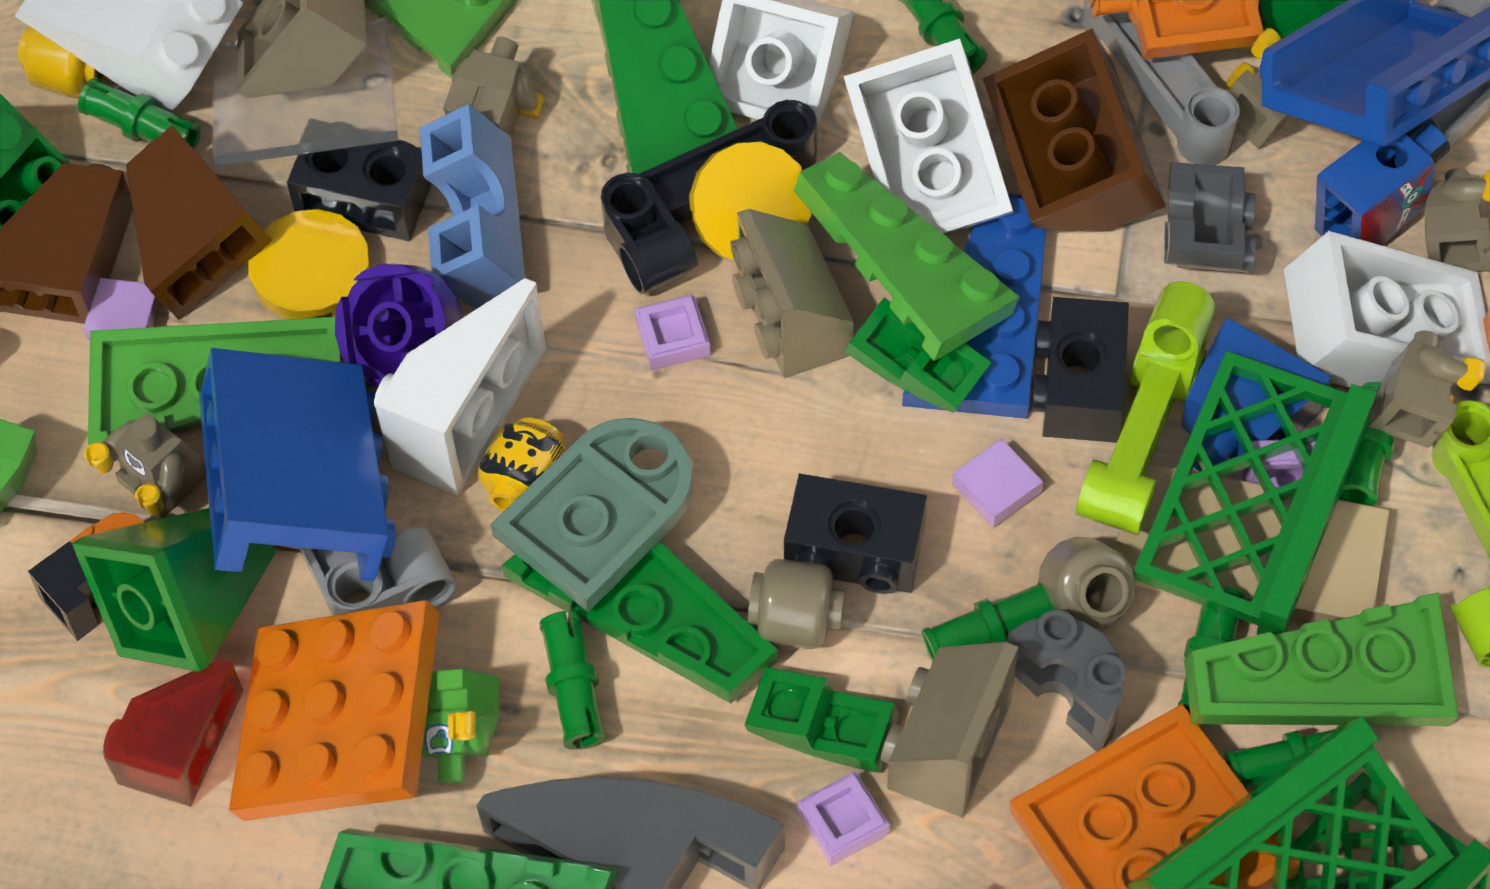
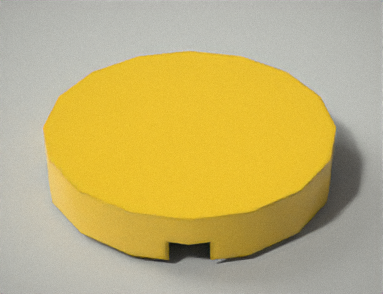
(743, 179)
(308, 264)

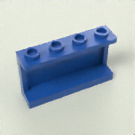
(1376, 66)
(292, 458)

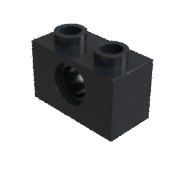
(1082, 402)
(887, 517)

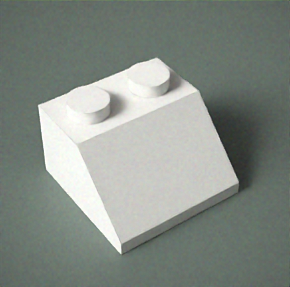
(778, 53)

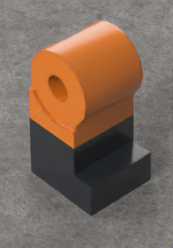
(64, 585)

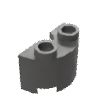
(1209, 218)
(1079, 664)

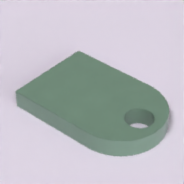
(597, 510)

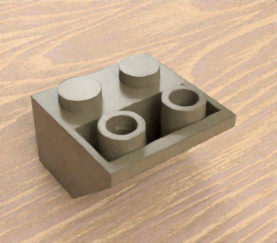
(790, 293)

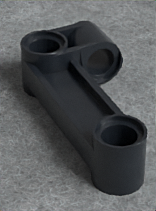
(652, 239)

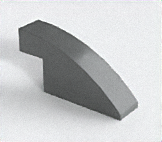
(638, 825)

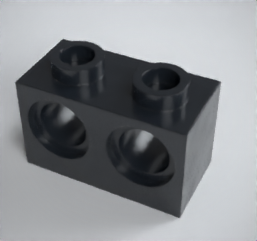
(360, 187)

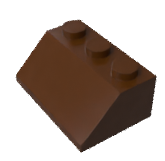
(1073, 138)

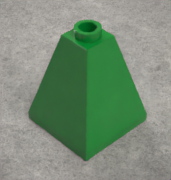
(162, 588)

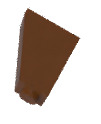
(187, 223)
(64, 242)

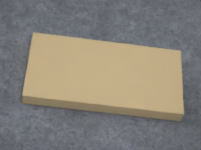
(1342, 574)

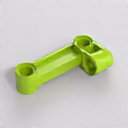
(1164, 372)
(1469, 476)

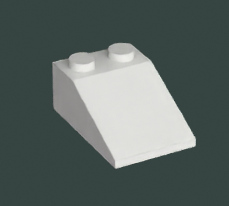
(137, 43)
(930, 137)
(1364, 302)
(460, 388)

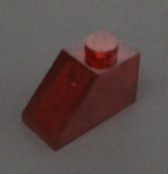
(173, 733)

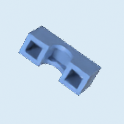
(474, 169)

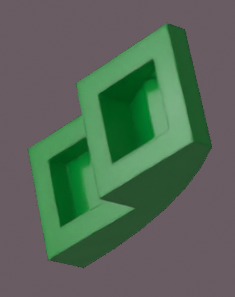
(898, 356)
(820, 722)

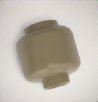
(1088, 581)
(795, 603)

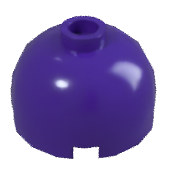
(392, 314)

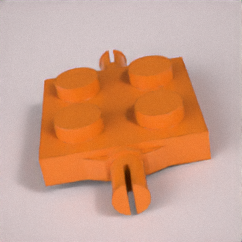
(1187, 25)

